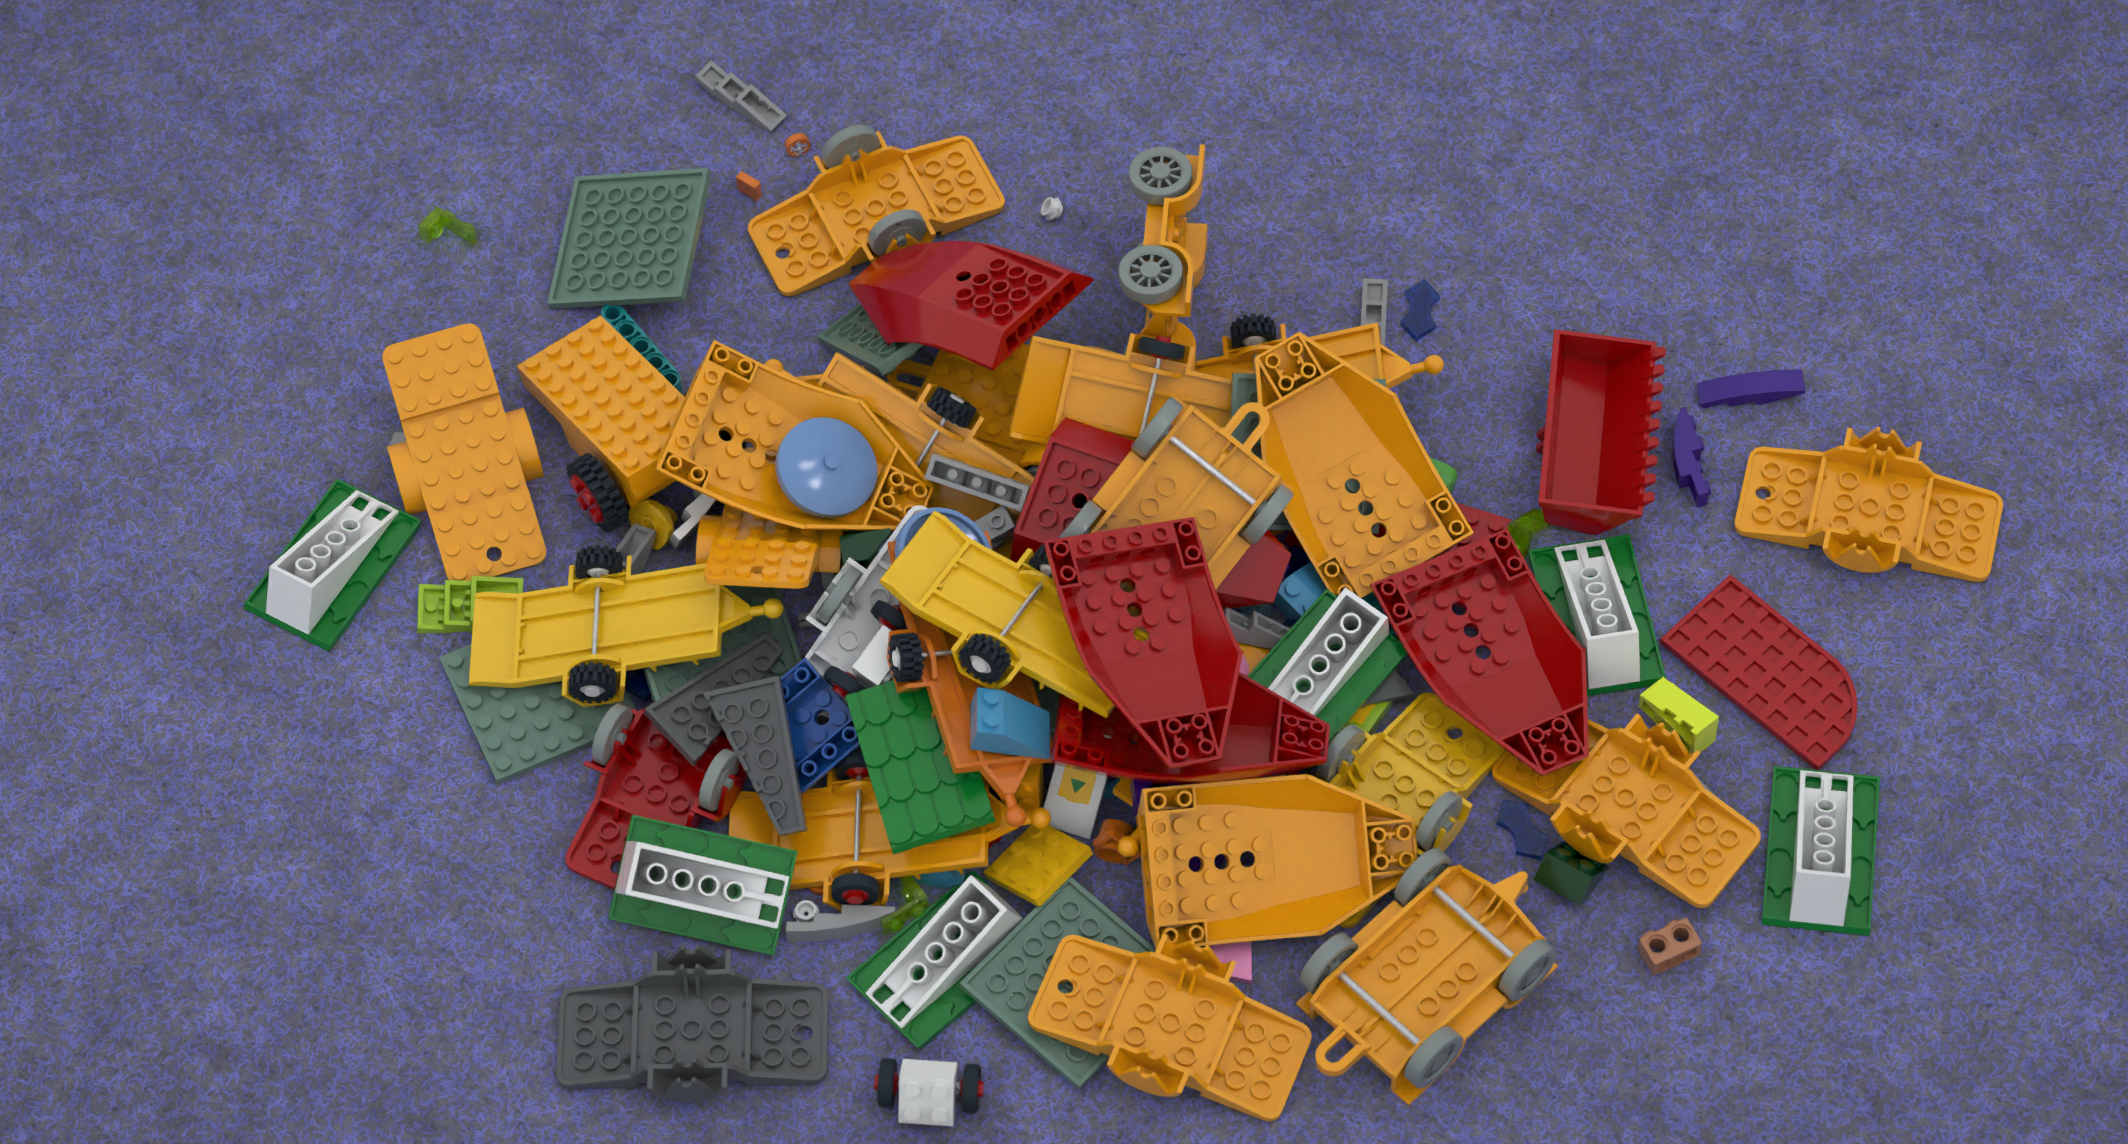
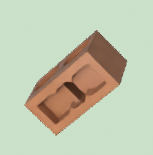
(1672, 950)

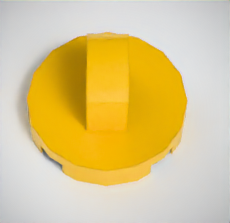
(656, 517)

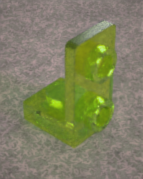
(435, 222)
(1525, 527)
(916, 904)

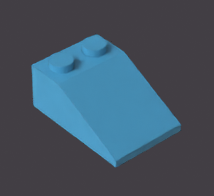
(1299, 592)
(1008, 725)

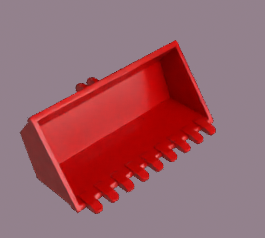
(1599, 431)

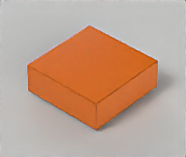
(749, 186)

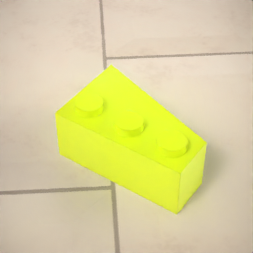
(1680, 712)

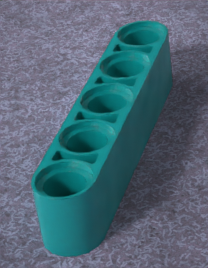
(639, 340)

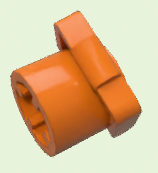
(1107, 841)

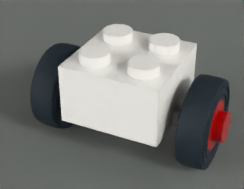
(872, 665)
(928, 1090)

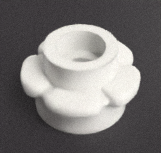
(1051, 208)
(803, 907)

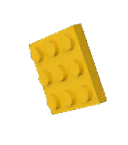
(1038, 863)

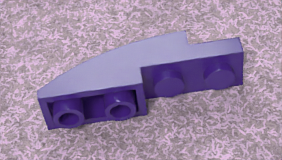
(1687, 456)

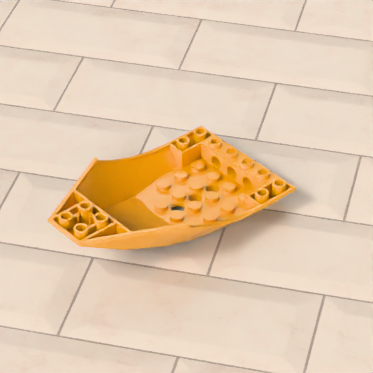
(761, 408)
(1344, 426)
(1312, 846)

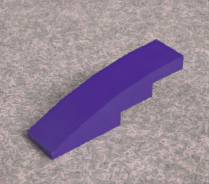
(1749, 387)

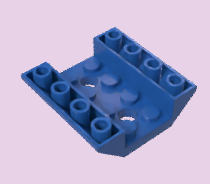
(814, 745)

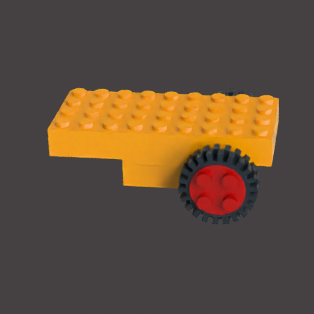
(612, 415)

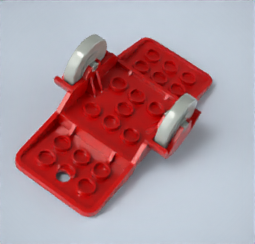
(648, 780)

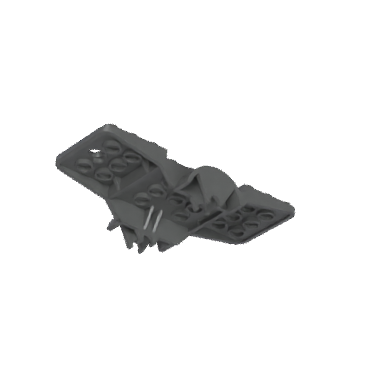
(692, 1030)

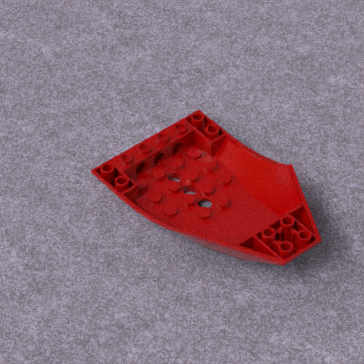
(1006, 300)
(1080, 463)
(1186, 673)
(1533, 683)
(1262, 740)

